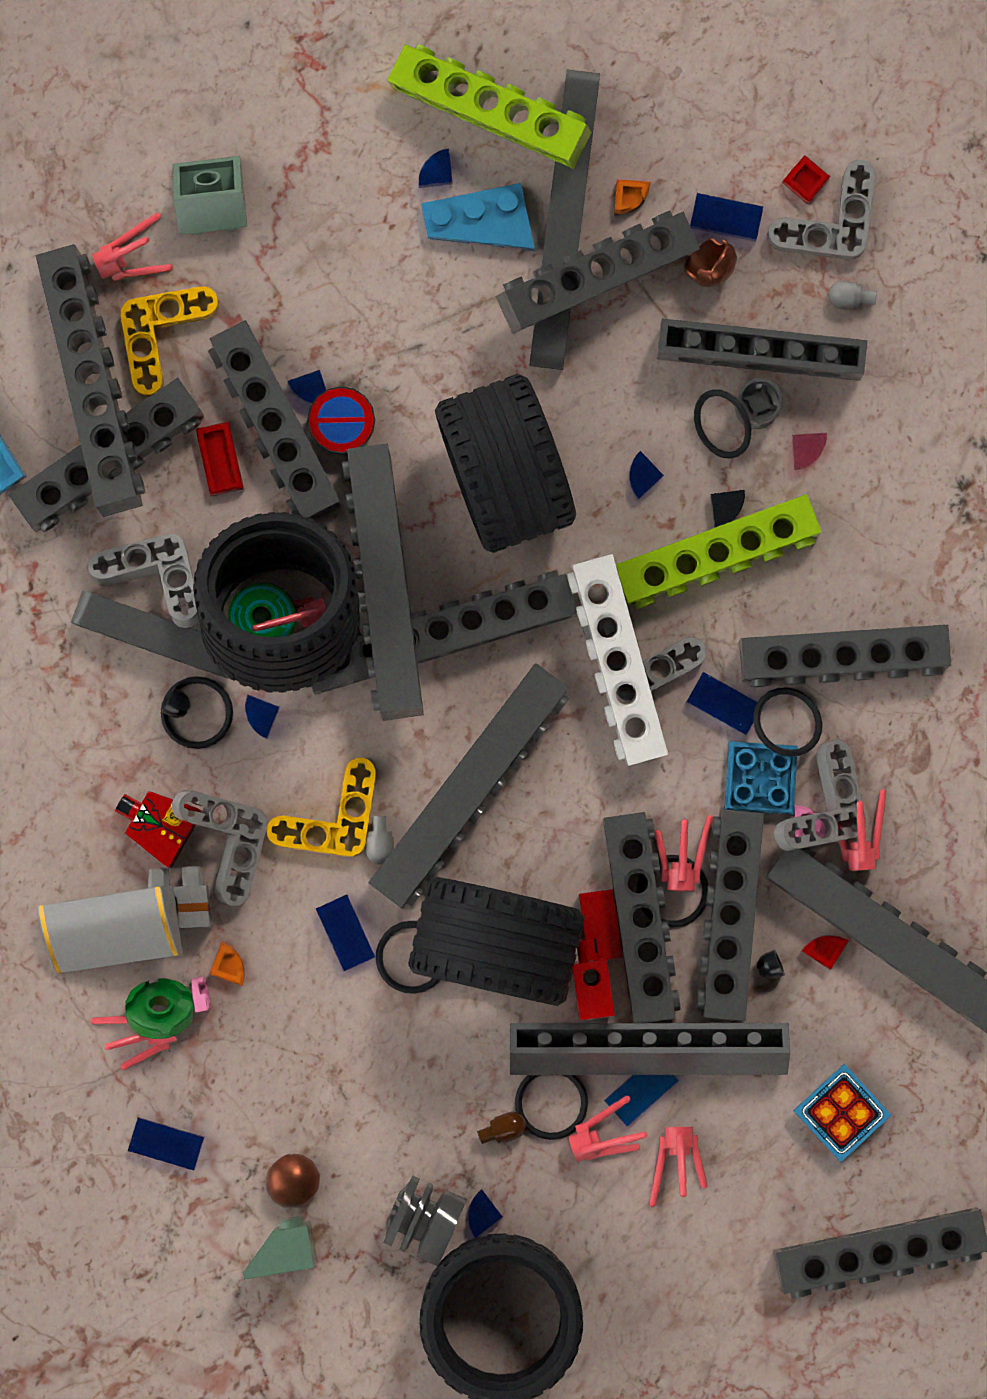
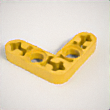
(154, 319)
(333, 831)

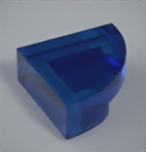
(436, 170)
(308, 386)
(643, 475)
(261, 715)
(482, 1213)

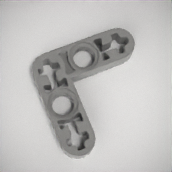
(833, 232)
(165, 565)
(678, 649)
(838, 808)
(238, 836)

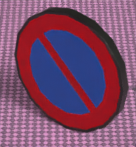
(341, 420)

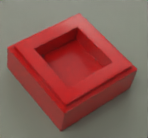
(806, 179)

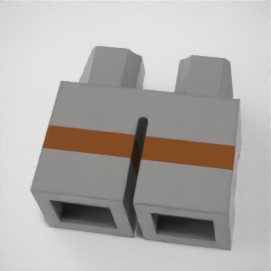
(191, 897)

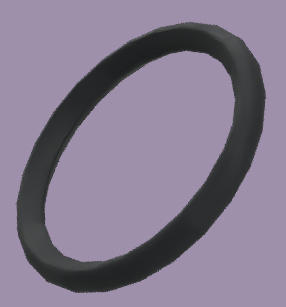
(747, 425)
(817, 716)
(228, 720)
(682, 922)
(380, 965)
(554, 1135)

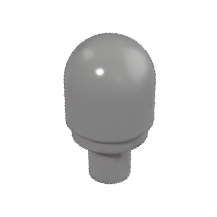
(850, 295)
(379, 842)

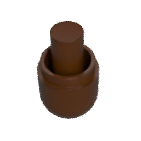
(503, 1128)

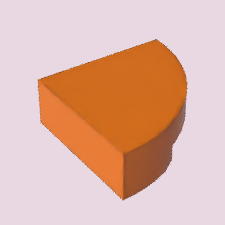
(630, 195)
(228, 965)

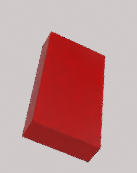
(219, 458)
(601, 922)

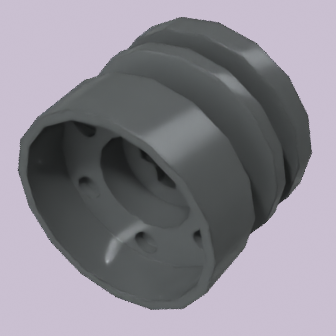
(424, 1220)

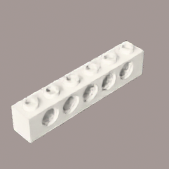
(650, 742)

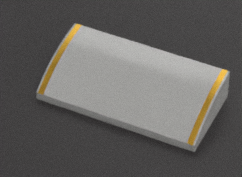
(111, 929)

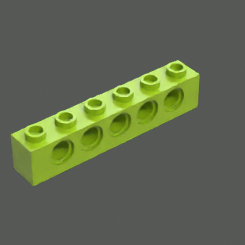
(562, 147)
(796, 513)

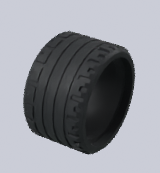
(506, 463)
(269, 544)
(496, 941)
(524, 1383)

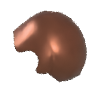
(711, 263)
(292, 1181)

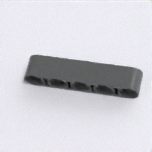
(143, 631)

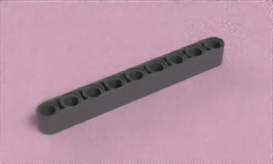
(565, 219)

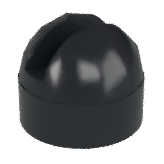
(176, 704)
(770, 966)

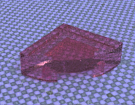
(807, 448)

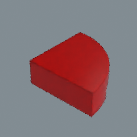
(825, 949)

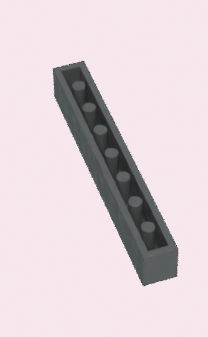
(384, 581)
(469, 785)
(883, 933)
(649, 1048)

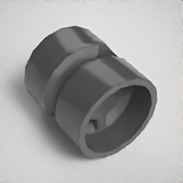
(761, 401)

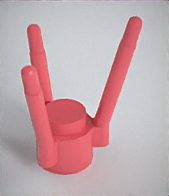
(111, 257)
(308, 614)
(861, 854)
(681, 875)
(161, 1044)
(679, 1142)
(589, 1144)

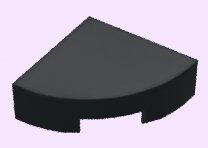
(726, 506)

